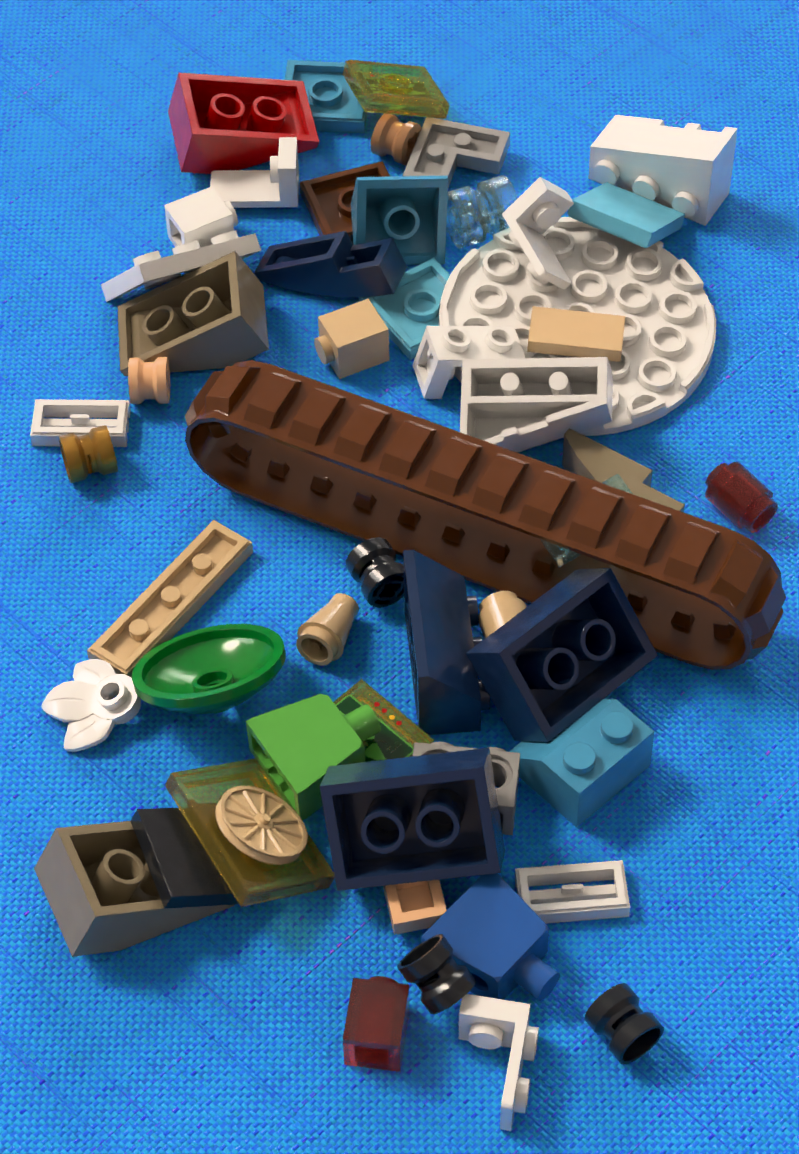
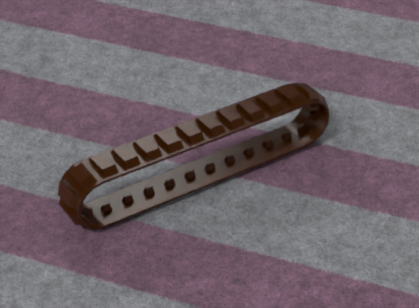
(481, 508)

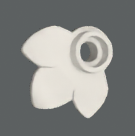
(88, 703)

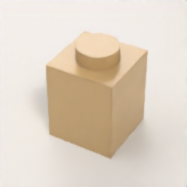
(352, 339)

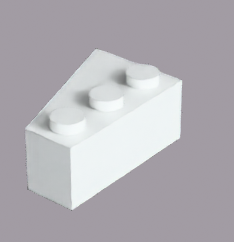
(666, 164)

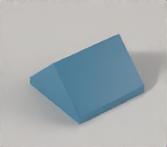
(402, 209)

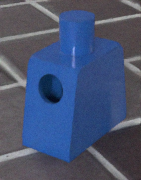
(497, 940)

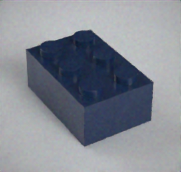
(562, 654)
(413, 819)

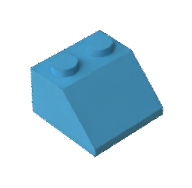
(588, 760)

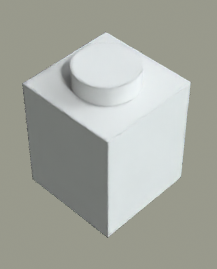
(199, 218)

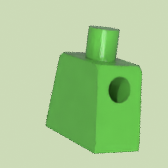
(303, 741)

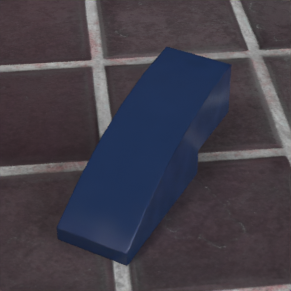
(334, 266)

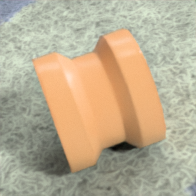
(149, 380)

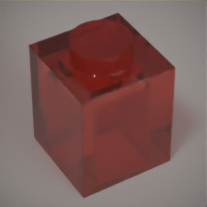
(376, 1023)

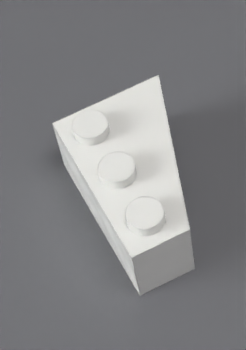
(533, 399)

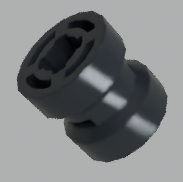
(376, 569)
(436, 974)
(624, 1023)

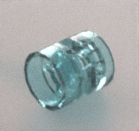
(479, 211)

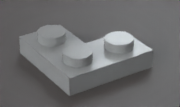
(451, 144)

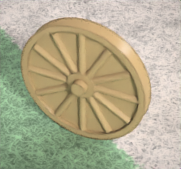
(261, 825)

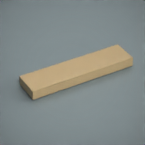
(172, 597)

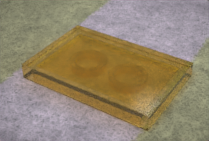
(248, 879)

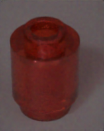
(740, 496)

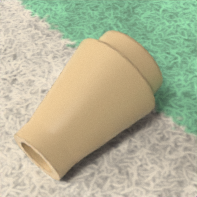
(326, 632)

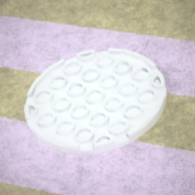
(663, 302)

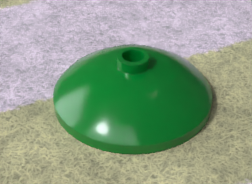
(209, 668)

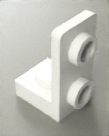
(263, 187)
(530, 218)
(446, 346)
(503, 1023)

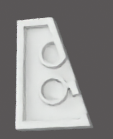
(154, 271)

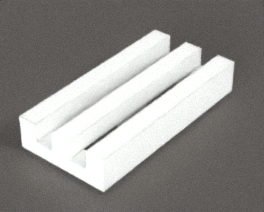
(47, 430)
(575, 901)

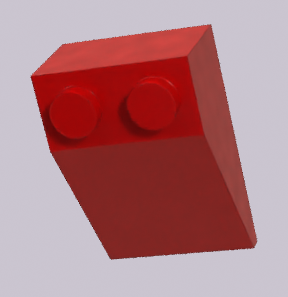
(237, 120)

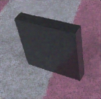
(178, 860)

